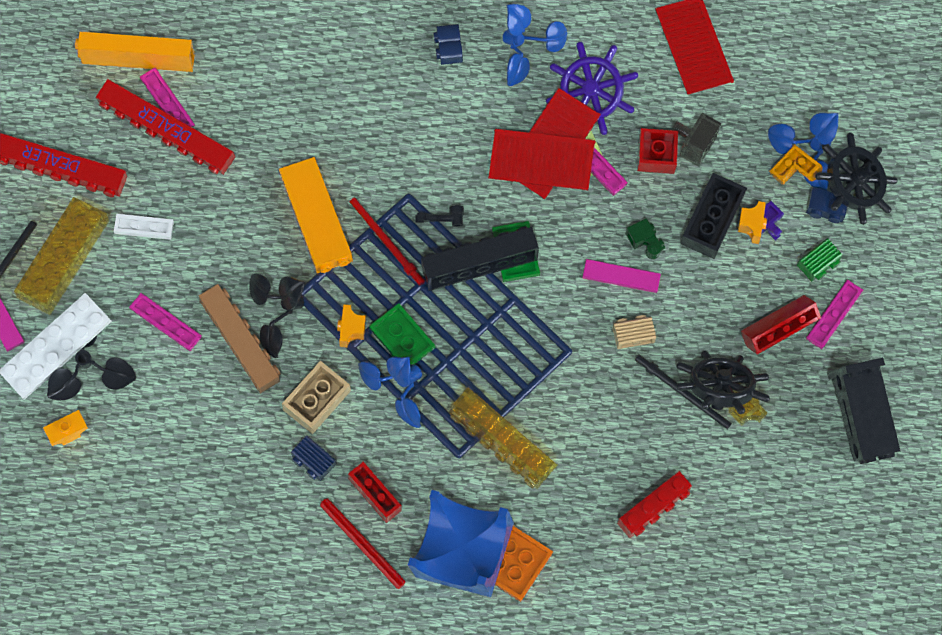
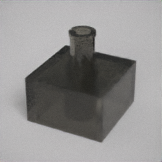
(698, 139)

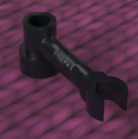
(455, 216)

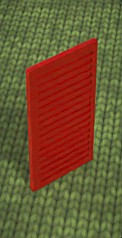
(694, 45)
(565, 118)
(541, 159)

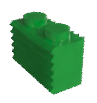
(819, 260)

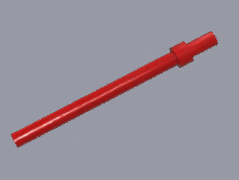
(409, 268)

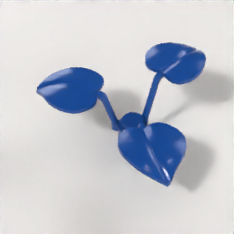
(517, 20)
(824, 128)
(405, 375)

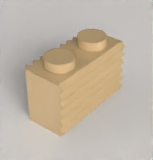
(634, 332)

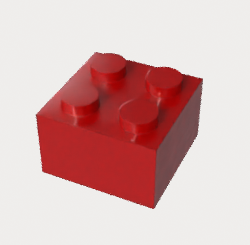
(657, 151)

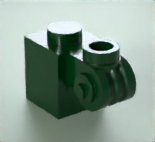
(644, 234)

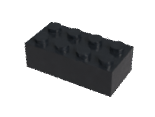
(713, 216)

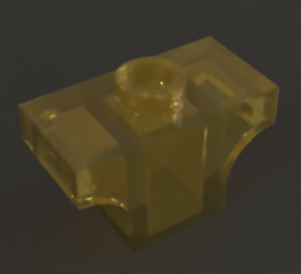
(753, 411)

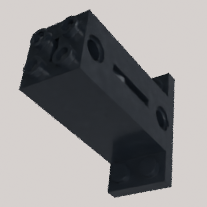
(866, 410)

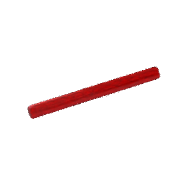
(362, 543)

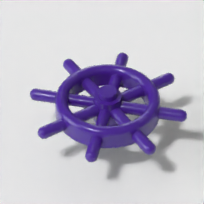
(592, 86)

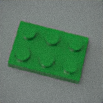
(523, 271)
(402, 335)

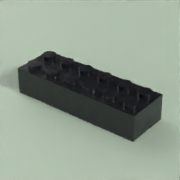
(480, 258)

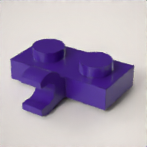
(772, 214)

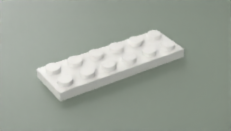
(54, 346)

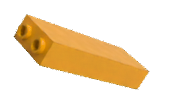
(135, 51)
(316, 215)

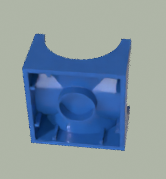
(462, 546)

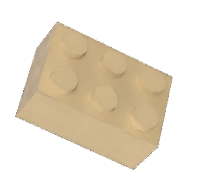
(316, 397)

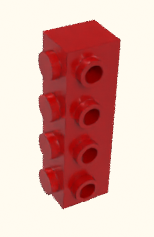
(780, 324)
(655, 504)

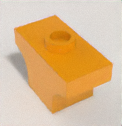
(753, 221)
(351, 326)
(66, 429)

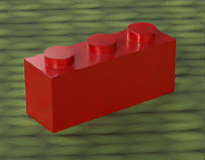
(374, 492)

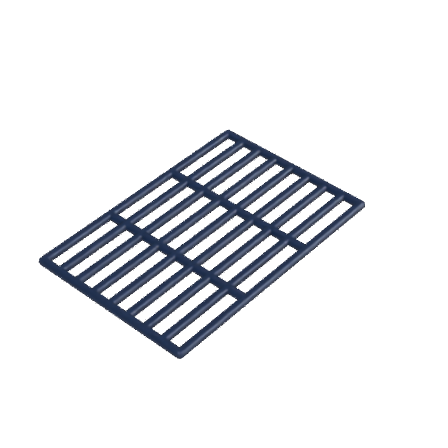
(459, 349)

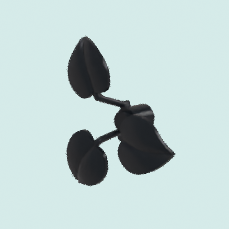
(291, 299)
(64, 385)

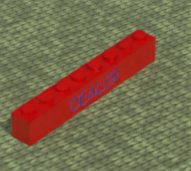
(166, 127)
(61, 166)

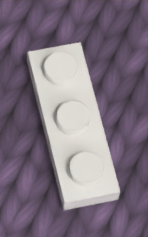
(143, 226)

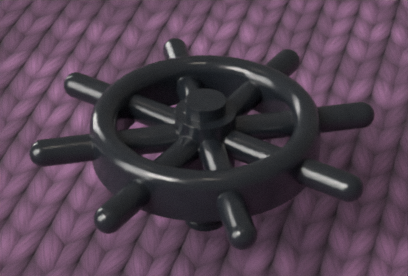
(856, 178)
(722, 382)

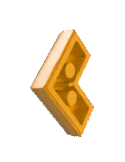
(795, 161)

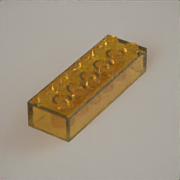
(61, 256)
(502, 439)

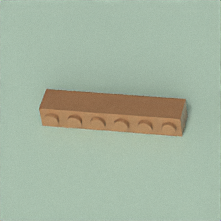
(239, 338)

